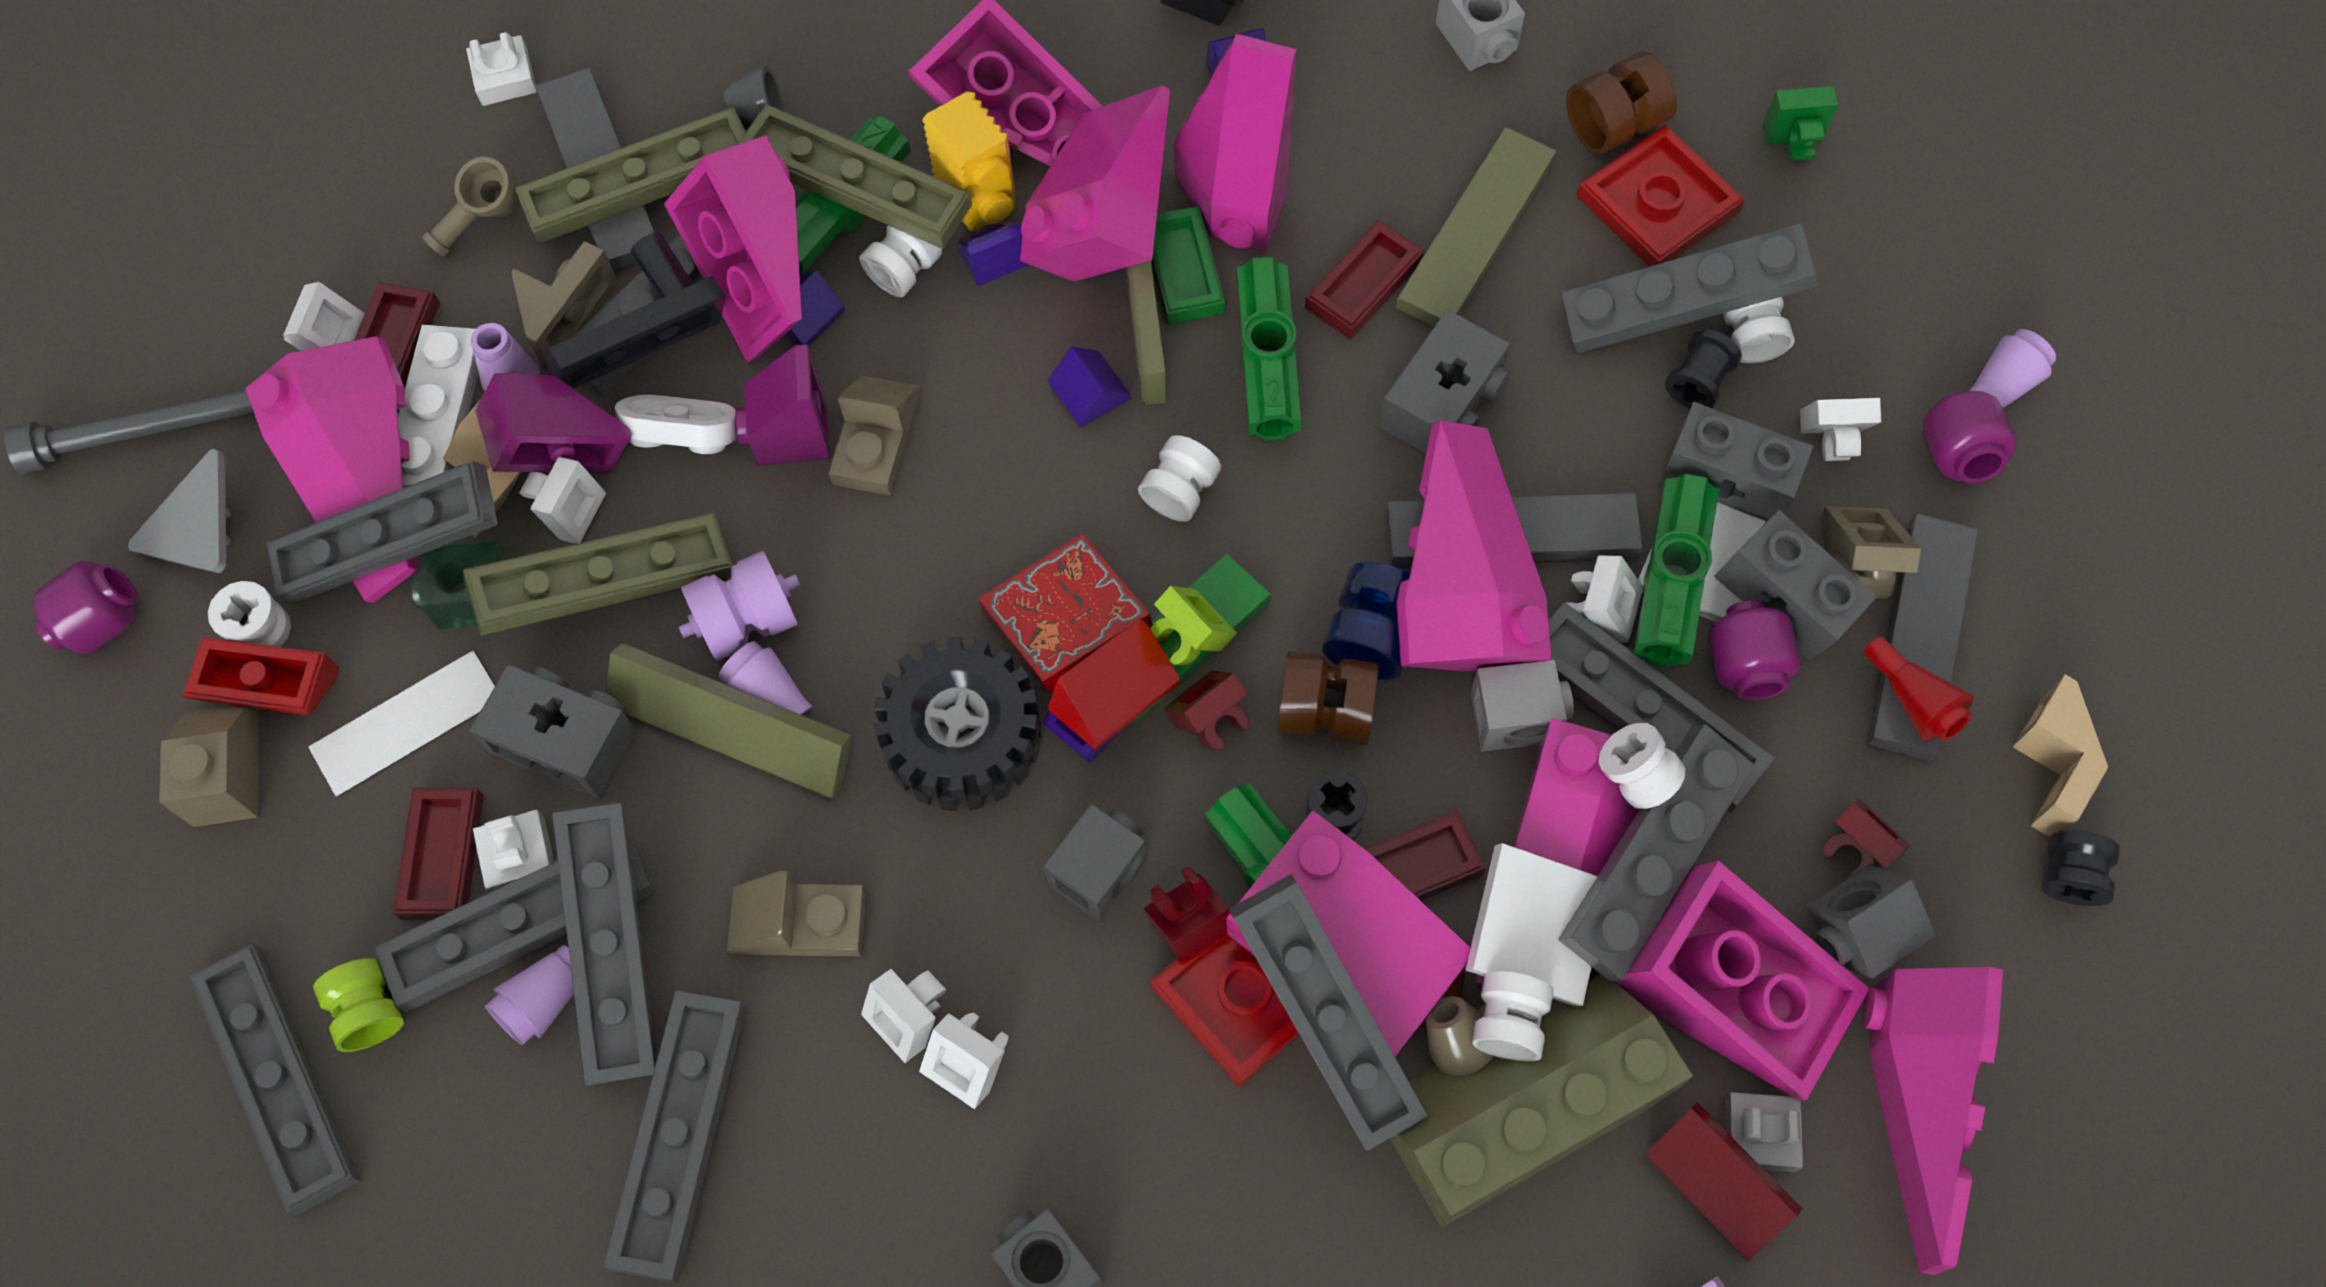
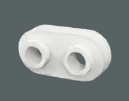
(678, 421)

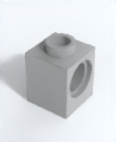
(1481, 29)
(1517, 703)

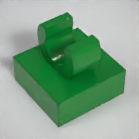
(1800, 119)

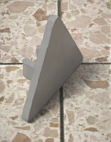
(191, 520)

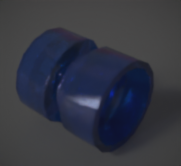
(1368, 619)

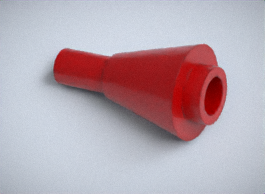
(1929, 701)

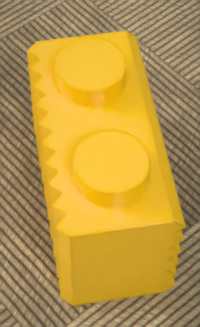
(974, 156)

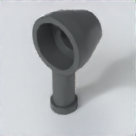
(752, 93)

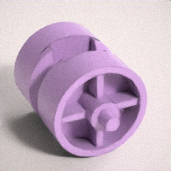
(733, 608)

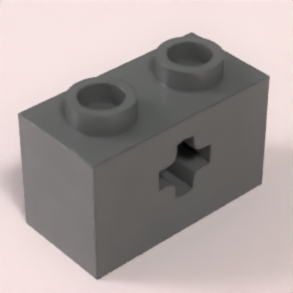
(1446, 380)
(1748, 463)
(1800, 579)
(554, 729)

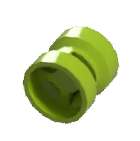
(358, 1005)

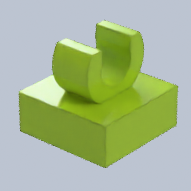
(1194, 620)

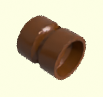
(1621, 103)
(1304, 694)

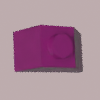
(785, 411)
(539, 418)

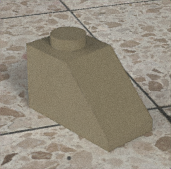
(211, 764)

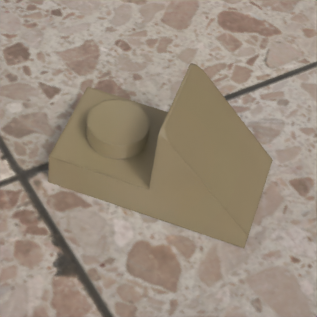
(562, 309)
(873, 433)
(1870, 546)
(796, 919)

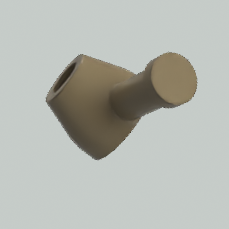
(474, 191)
(1450, 1037)

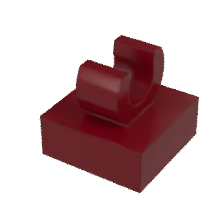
(1205, 703)
(1869, 835)
(1188, 915)

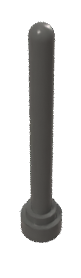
(36, 446)

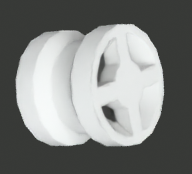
(266, 621)
(1642, 765)

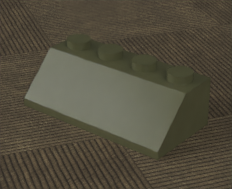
(1522, 1116)

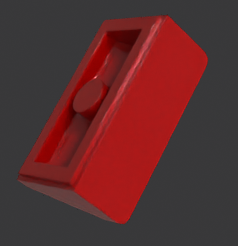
(259, 676)
(1113, 685)

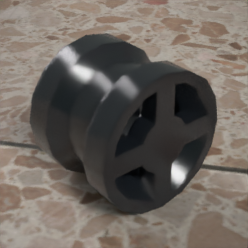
(2081, 868)

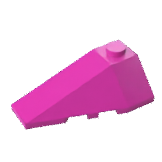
(1012, 77)
(1238, 143)
(337, 433)
(1472, 574)
(1570, 803)
(1925, 1057)

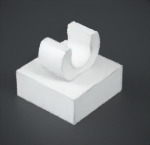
(501, 69)
(322, 319)
(1841, 424)
(564, 498)
(1611, 596)
(512, 848)
(903, 1012)
(963, 1058)

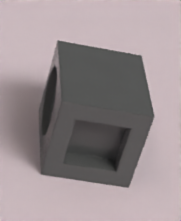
(1097, 861)
(1871, 920)
(1029, 1233)

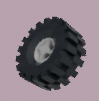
(957, 693)

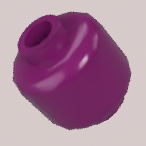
(1969, 436)
(84, 607)
(1754, 650)

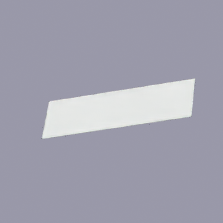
(403, 723)

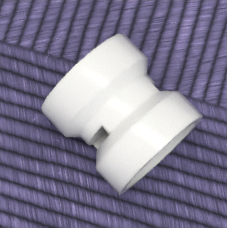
(897, 261)
(1760, 331)
(1181, 475)
(1512, 1016)

